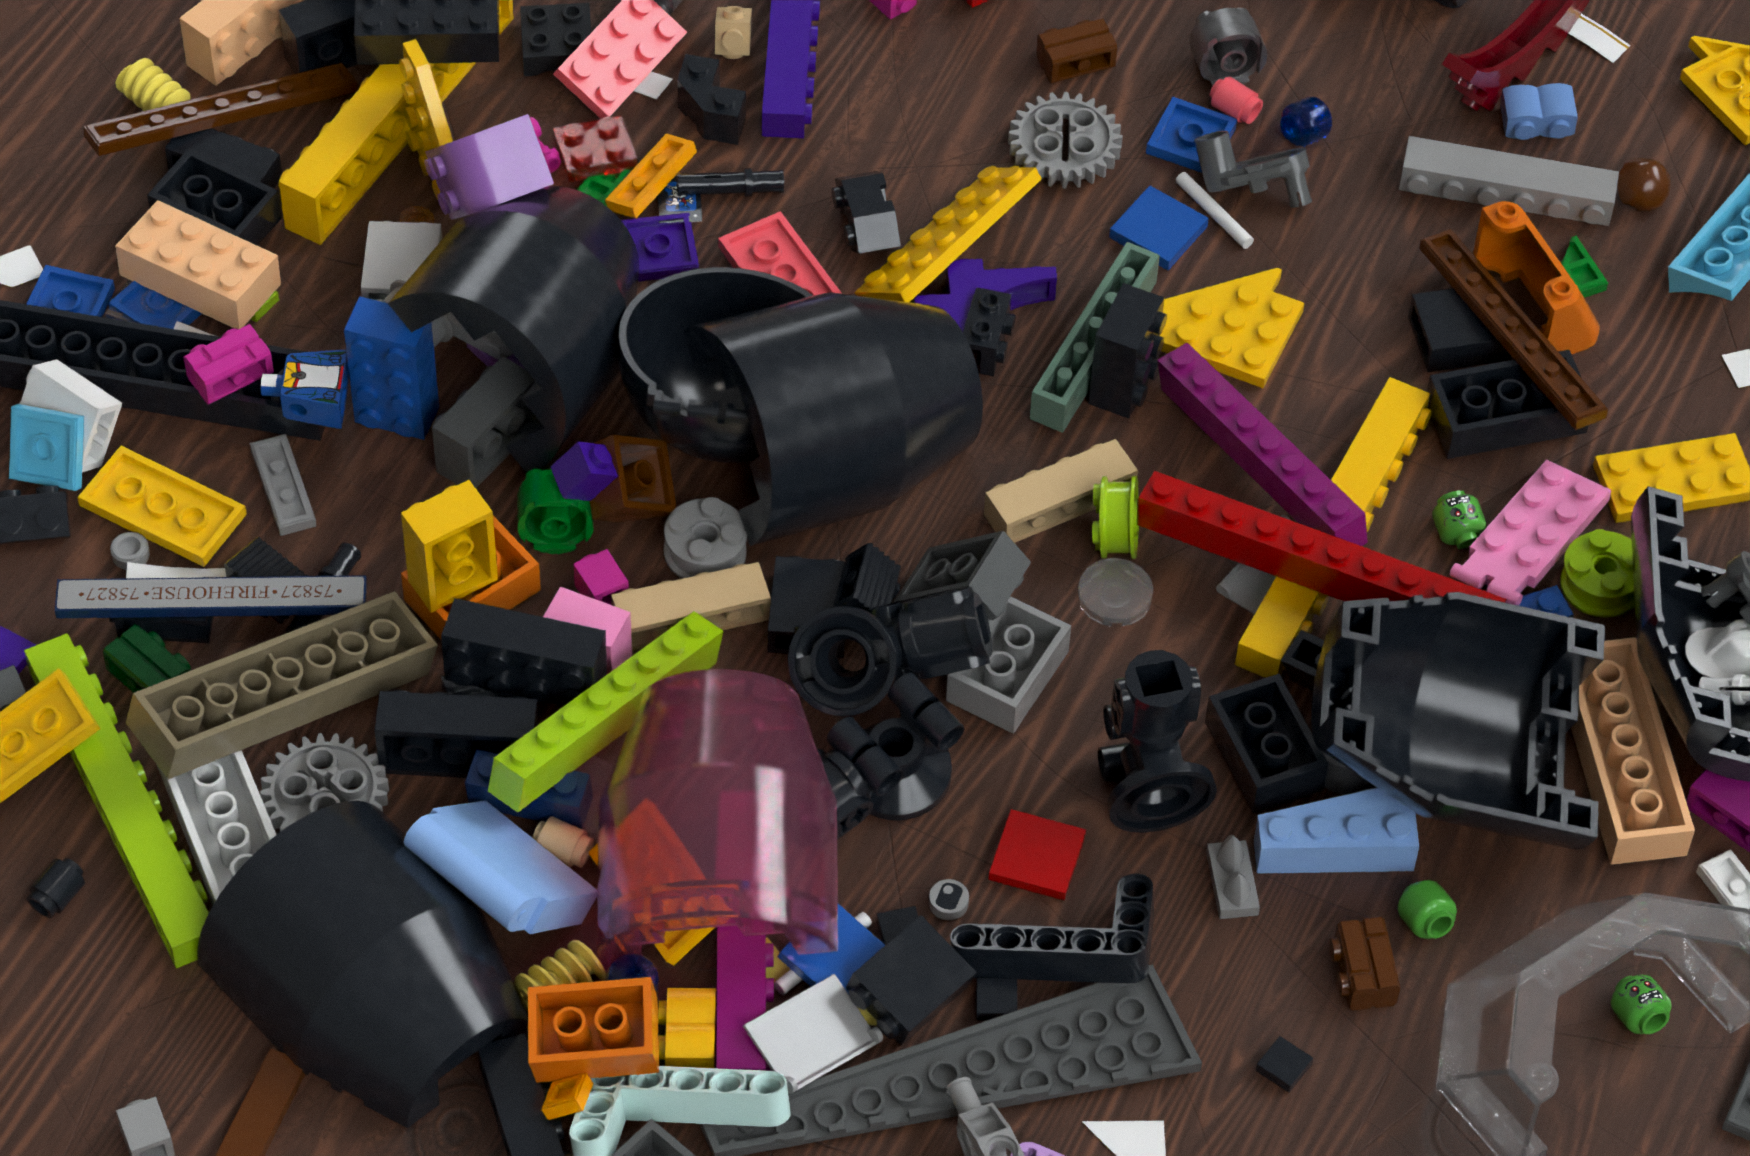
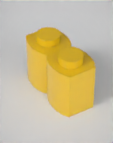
(689, 1027)

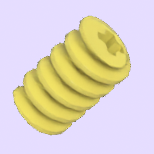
(149, 86)
(567, 967)

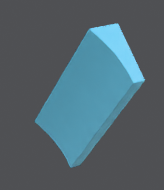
(1719, 253)

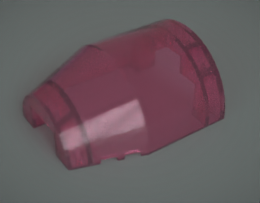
(717, 818)

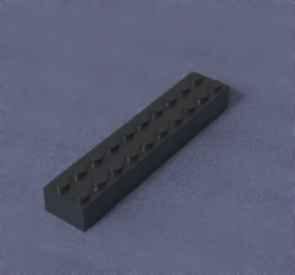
(136, 366)

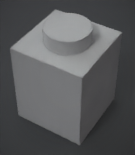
(145, 1129)

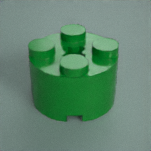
(548, 518)

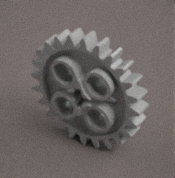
(1092, 139)
(321, 787)

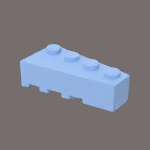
(1338, 835)

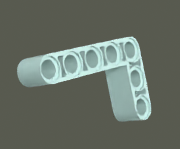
(678, 1097)

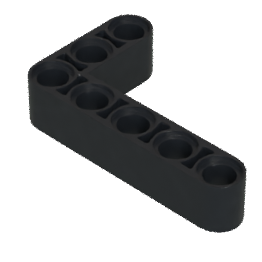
(1067, 953)

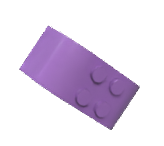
(488, 168)

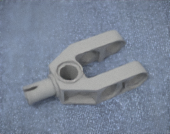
(980, 1127)

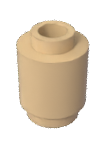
(564, 841)

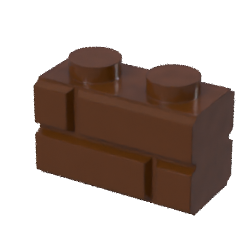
(1076, 50)
(1365, 964)

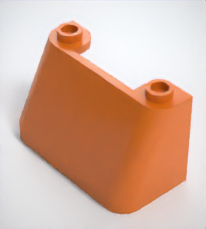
(1515, 249)

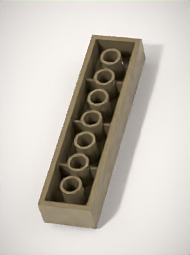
(280, 684)

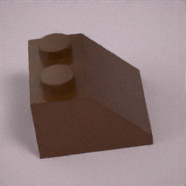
(642, 484)

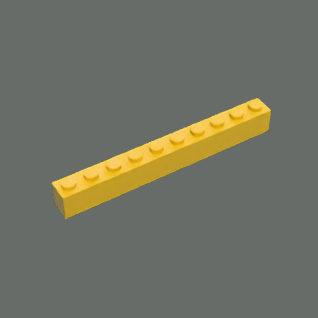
(1363, 477)

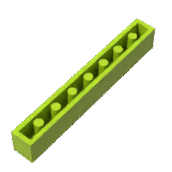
(599, 713)

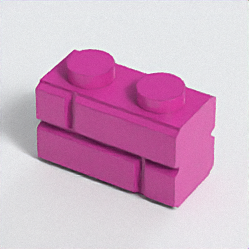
(228, 363)

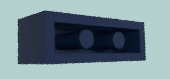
(566, 800)

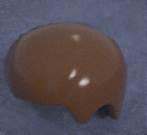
(1644, 184)

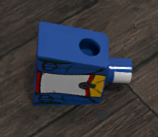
(311, 387)

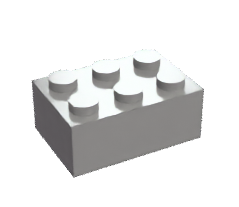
(1023, 660)

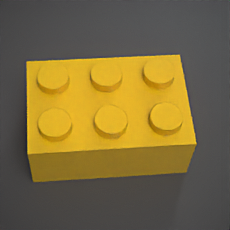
(449, 545)

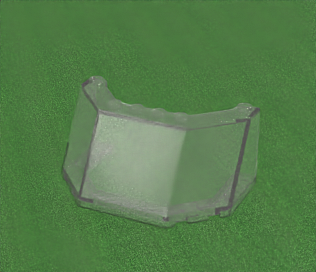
(1505, 1009)

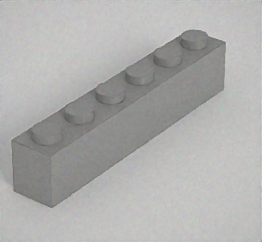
(1498, 176)

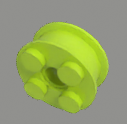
(1118, 517)
(1582, 576)

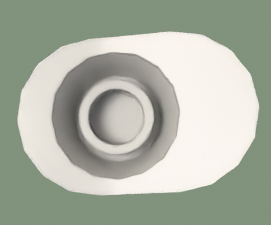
(1720, 650)

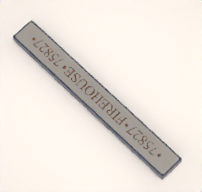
(208, 596)

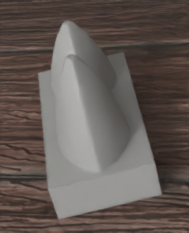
(1232, 878)

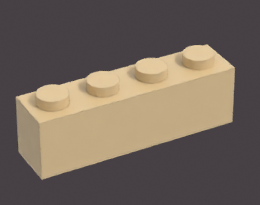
(1055, 492)
(723, 597)

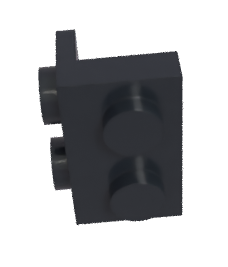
(987, 326)
(34, 515)

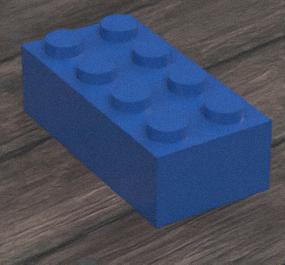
(390, 370)

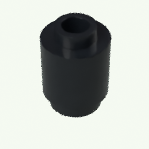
(56, 887)

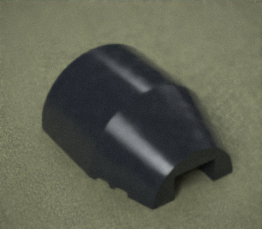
(552, 285)
(843, 403)
(1666, 615)
(1460, 710)
(360, 960)

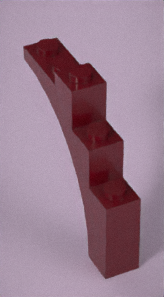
(1512, 53)

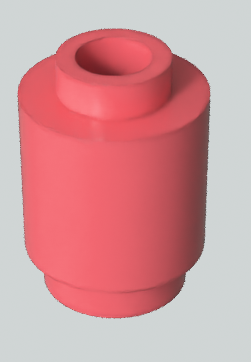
(1235, 100)

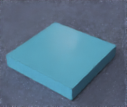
(46, 447)

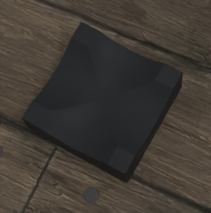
(552, 34)

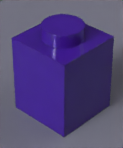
(584, 471)

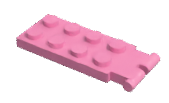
(1532, 532)

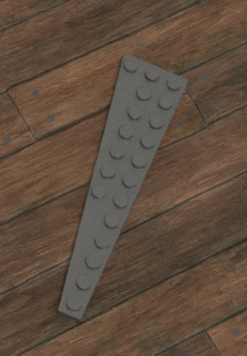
(1038, 1053)

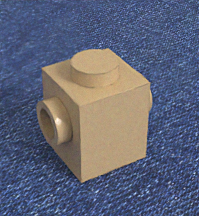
(733, 32)

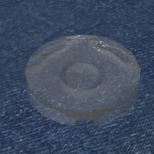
(1115, 592)

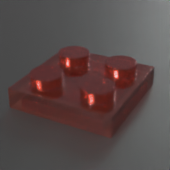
(595, 148)

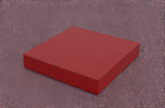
(1037, 854)

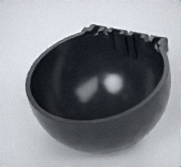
(670, 394)

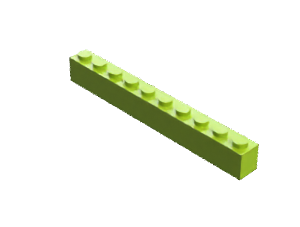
(128, 809)

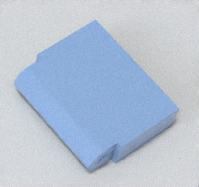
(500, 868)

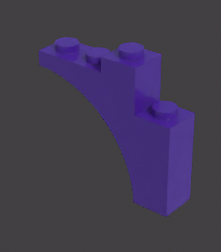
(966, 275)

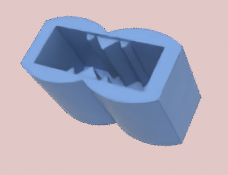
(1538, 111)

